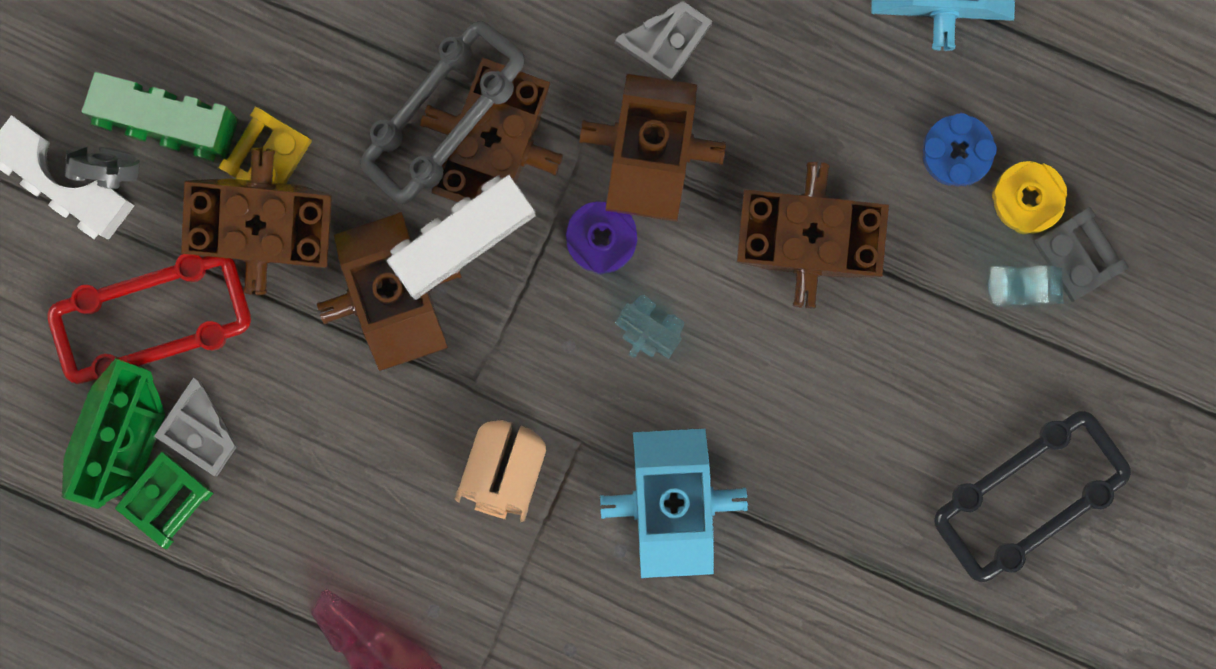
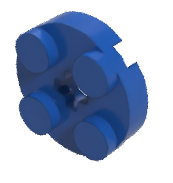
(979, 150)

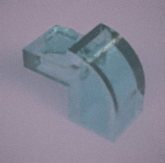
(1025, 286)

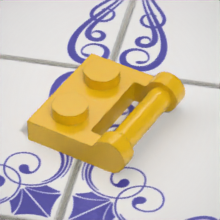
(286, 142)

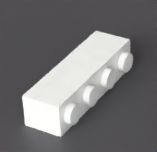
(460, 237)

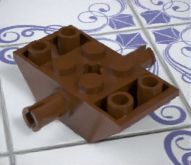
(512, 122)
(648, 176)
(221, 221)
(848, 241)
(394, 327)

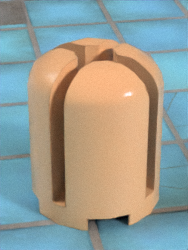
(519, 475)

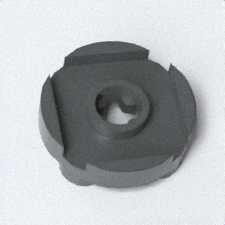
(106, 167)

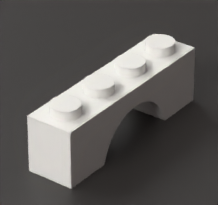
(96, 207)

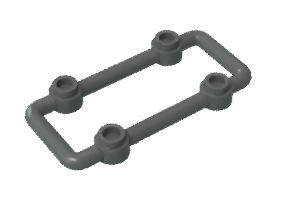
(495, 89)

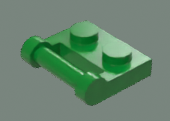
(154, 493)

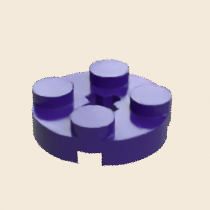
(581, 237)

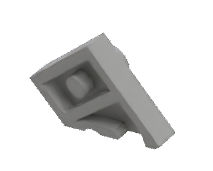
(666, 39)
(198, 430)

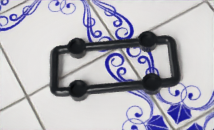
(1095, 495)

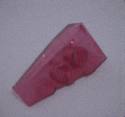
(364, 639)

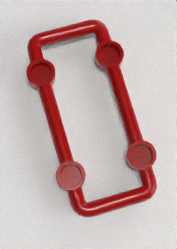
(188, 267)

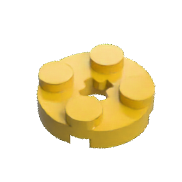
(1009, 195)

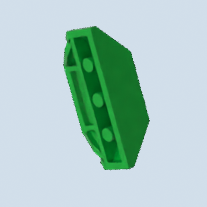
(112, 435)

